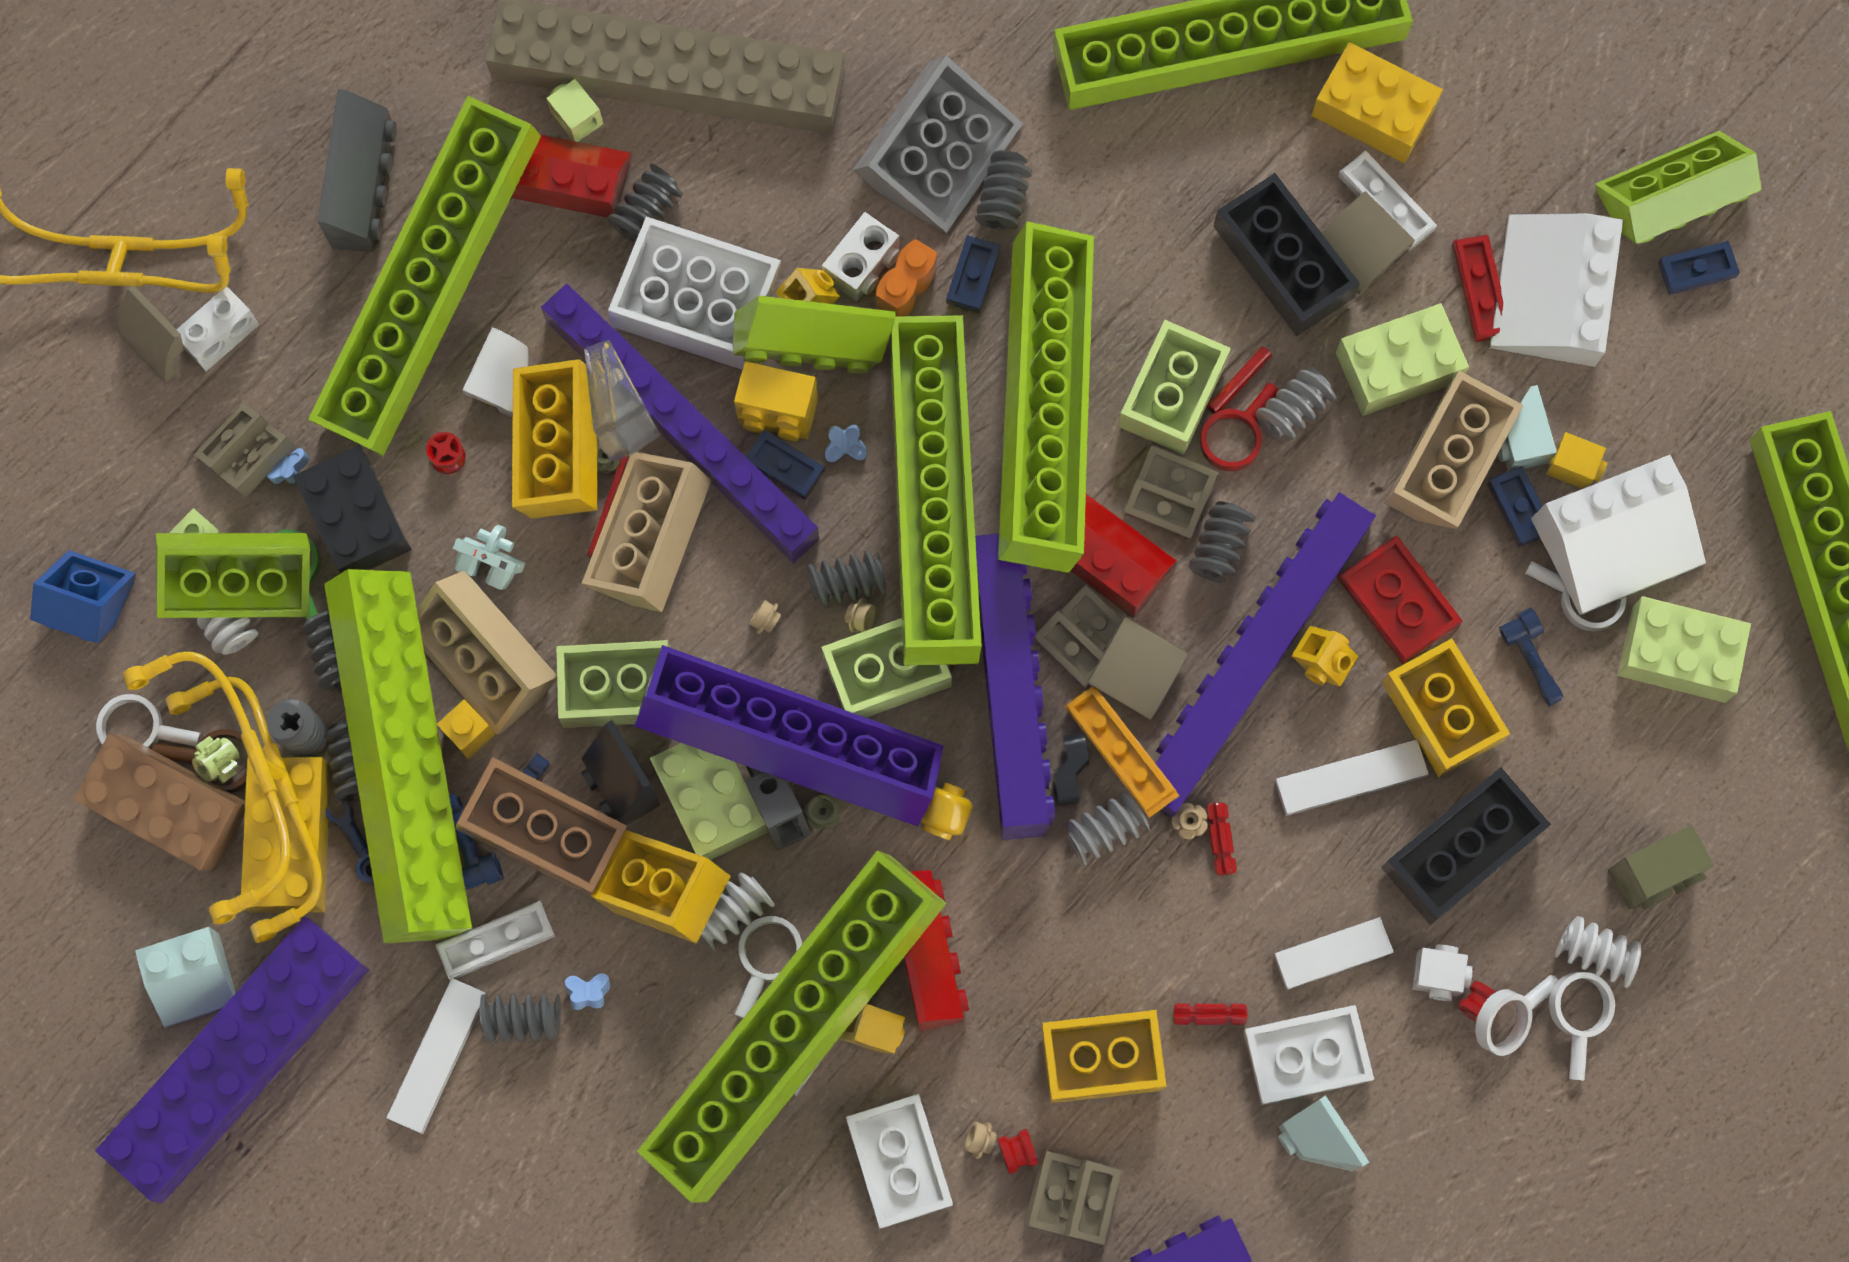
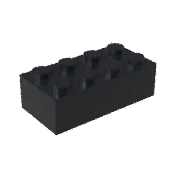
(1286, 254)
(1465, 846)

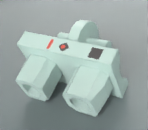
(502, 565)

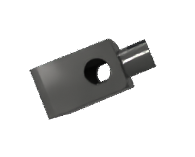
(778, 808)

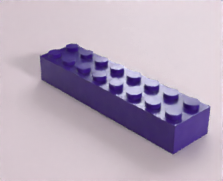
(1011, 694)
(790, 736)
(231, 1061)

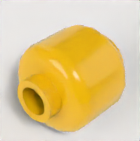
(947, 812)

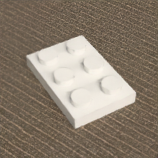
(1308, 1055)
(899, 1161)

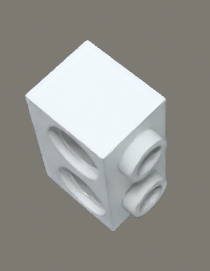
(854, 254)
(217, 328)

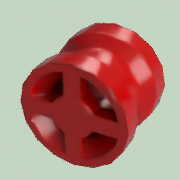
(439, 447)
(1473, 1003)
(1017, 1151)

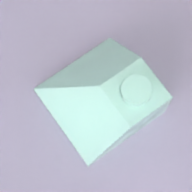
(1321, 1138)

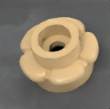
(860, 615)
(765, 617)
(1186, 830)
(980, 1139)

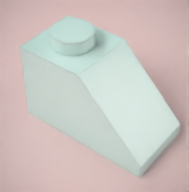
(1530, 437)

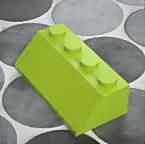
(1680, 186)
(811, 334)
(232, 575)

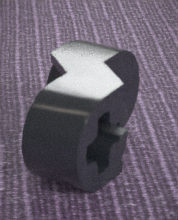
(1076, 760)

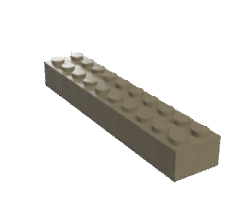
(667, 65)

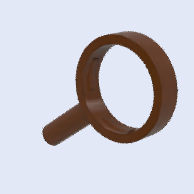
(186, 755)

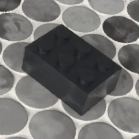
(352, 511)

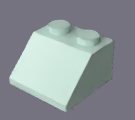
(186, 976)

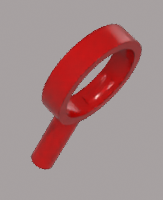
(1249, 419)

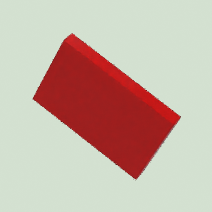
(1399, 599)

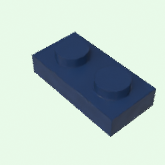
(1698, 267)
(973, 274)
(785, 464)
(1517, 503)

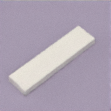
(1351, 777)
(436, 1056)

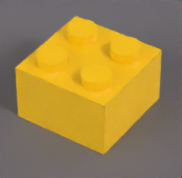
(776, 401)

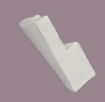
(493, 371)

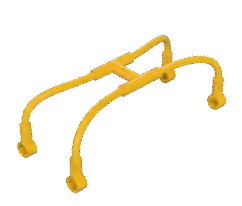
(119, 245)
(266, 771)

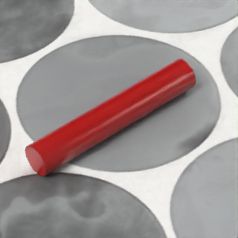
(1239, 380)

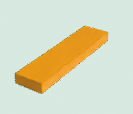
(1121, 751)

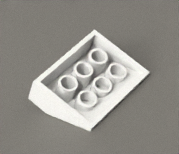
(1557, 286)
(686, 290)
(1621, 534)

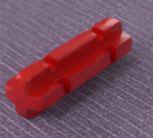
(1221, 839)
(1209, 1014)

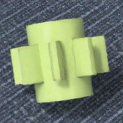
(216, 759)

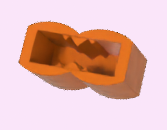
(911, 276)

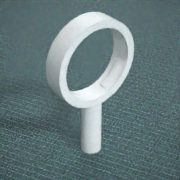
(1554, 580)
(159, 731)
(757, 978)
(1523, 1021)
(1579, 1038)

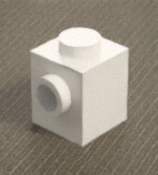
(1441, 972)

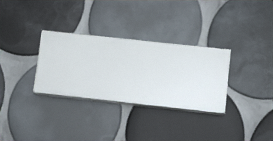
(1368, 176)
(495, 940)
(1333, 953)

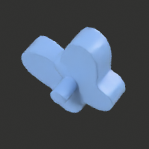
(845, 442)
(288, 467)
(587, 993)

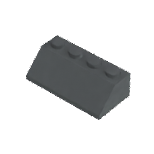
(356, 173)

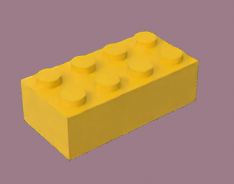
(553, 441)
(261, 839)

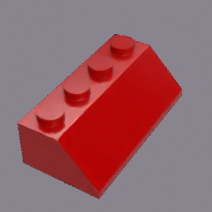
(574, 176)
(1119, 560)
(932, 970)

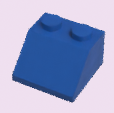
(81, 596)

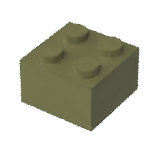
(1668, 864)

